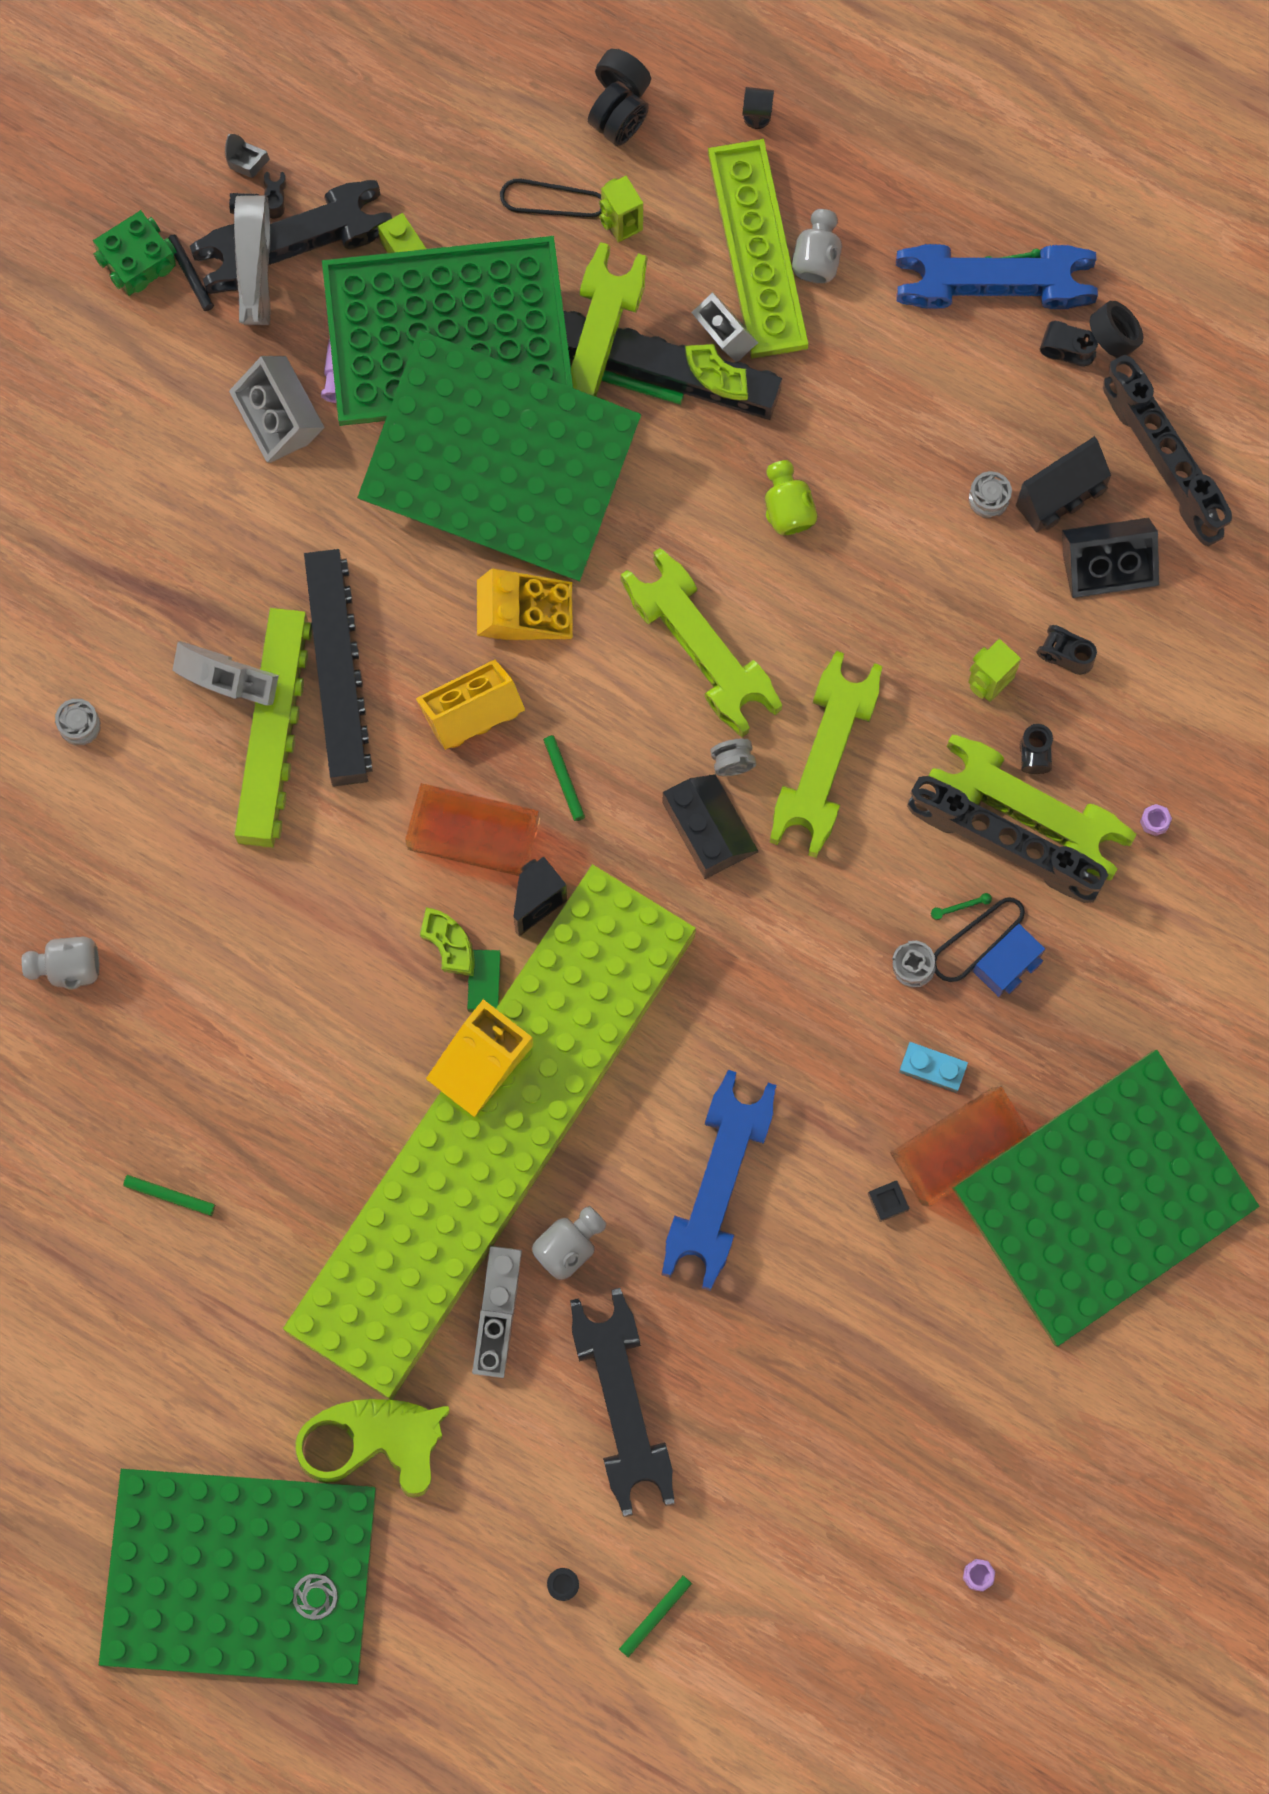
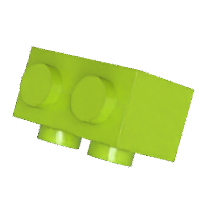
(621, 208)
(993, 670)

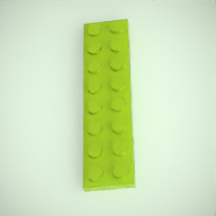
(757, 248)

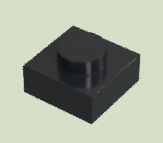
(888, 1201)

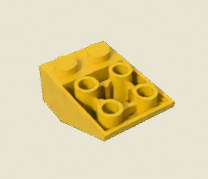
(523, 606)
(480, 1058)

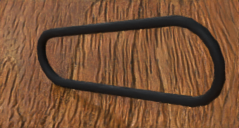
(550, 212)
(972, 924)

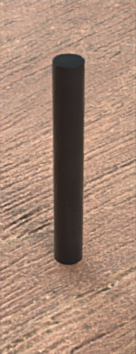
(191, 274)

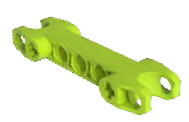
(609, 297)
(730, 681)
(987, 783)
(809, 803)

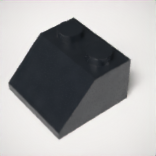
(538, 894)

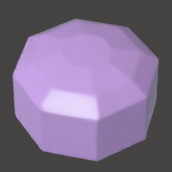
(1155, 820)
(979, 1575)

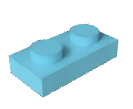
(933, 1067)

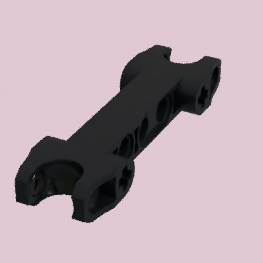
(300, 233)
(1196, 493)
(1058, 866)
(635, 1456)

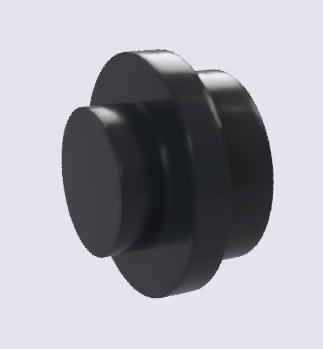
(563, 1584)

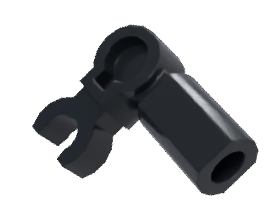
(274, 193)

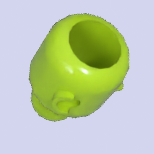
(789, 501)

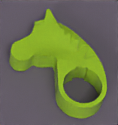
(383, 1426)

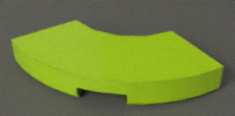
(715, 373)
(451, 941)

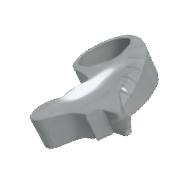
(252, 258)

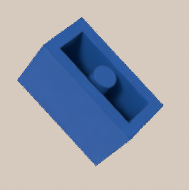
(1009, 961)

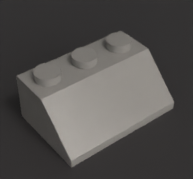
(276, 407)

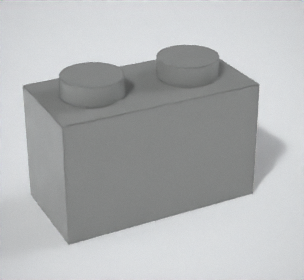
(724, 327)

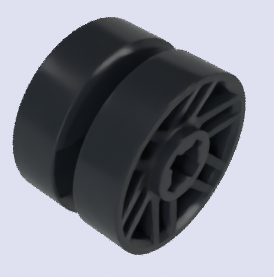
(618, 113)

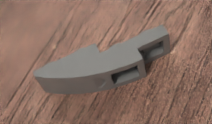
(223, 675)
(497, 1312)

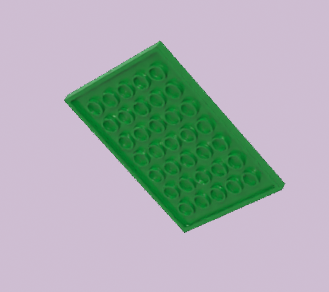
(479, 296)
(499, 456)
(1105, 1197)
(212, 1571)

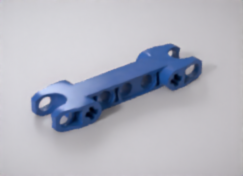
(1040, 276)
(702, 1233)

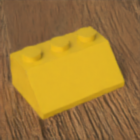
(471, 704)

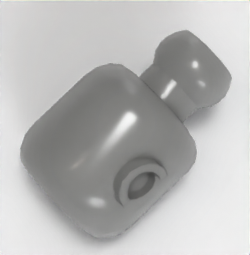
(818, 249)
(65, 962)
(567, 1244)

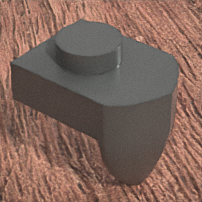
(244, 156)

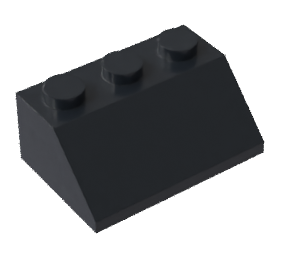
(1064, 486)
(1111, 557)
(708, 824)

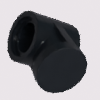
(757, 107)
(1036, 759)

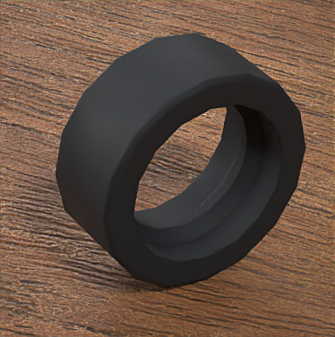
(623, 67)
(1116, 329)

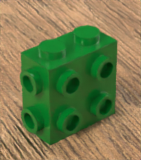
(135, 253)

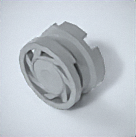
(989, 495)
(77, 723)
(733, 757)
(914, 964)
(318, 1584)

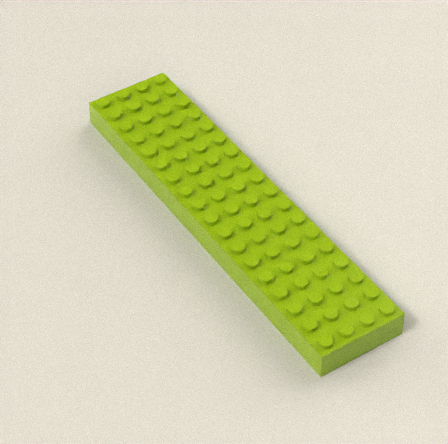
(467, 1174)

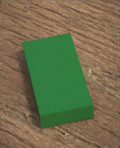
(486, 979)

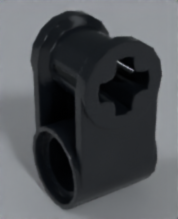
(1066, 344)
(1065, 650)

